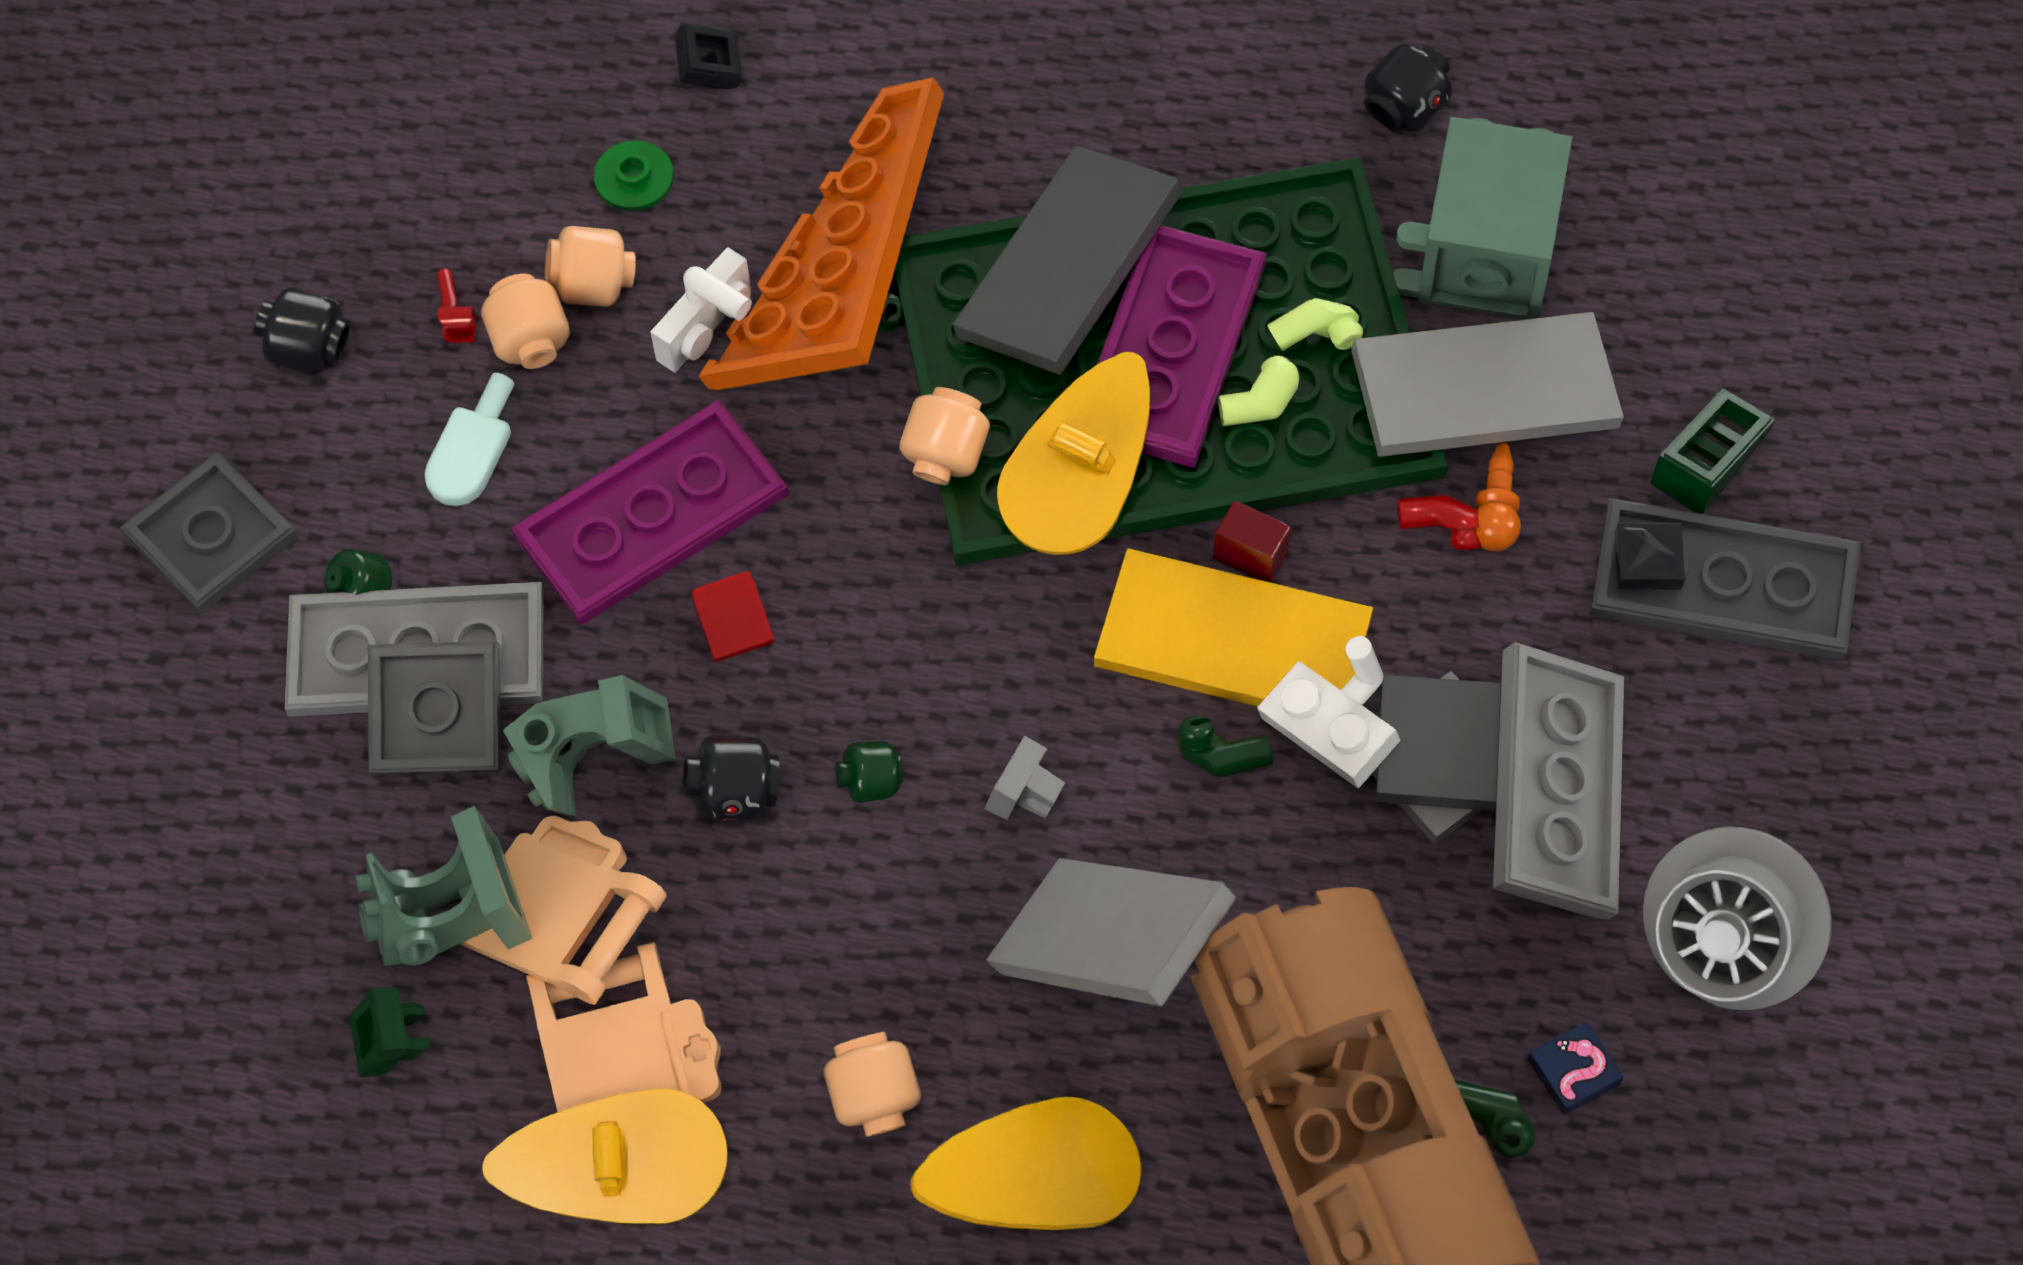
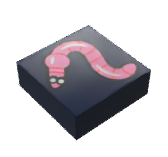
(1575, 1068)

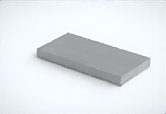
(1486, 384)
(333, 634)
(1559, 782)
(1112, 930)

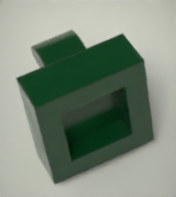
(381, 1033)

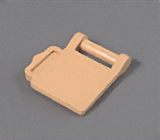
(564, 885)
(629, 1043)

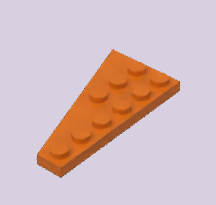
(838, 264)

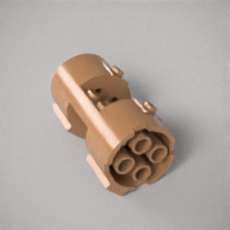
(1353, 1089)

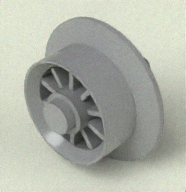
(1737, 918)

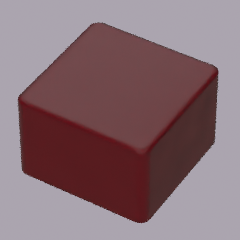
(1251, 542)

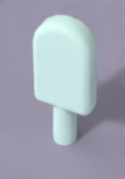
(470, 447)

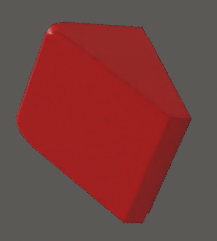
(732, 616)

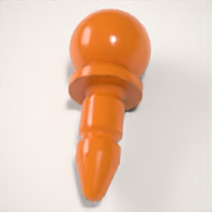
(1498, 505)

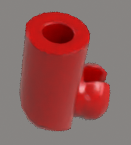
(1443, 512)

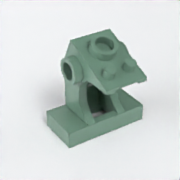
(615, 714)
(401, 901)

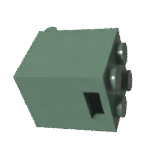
(1489, 220)

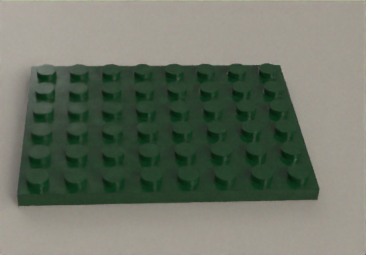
(1318, 245)

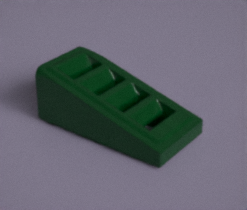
(1690, 479)

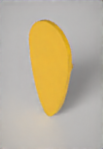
(1078, 460)
(616, 1159)
(1035, 1168)

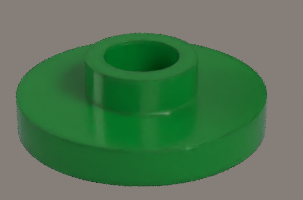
(633, 175)

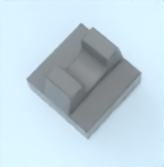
(1025, 783)

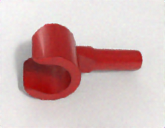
(456, 321)

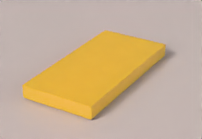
(1222, 629)

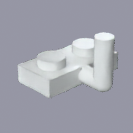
(708, 299)
(1332, 720)

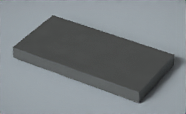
(1067, 259)
(1739, 583)

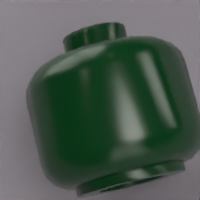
(357, 572)
(870, 771)

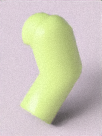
(1318, 318)
(1267, 396)

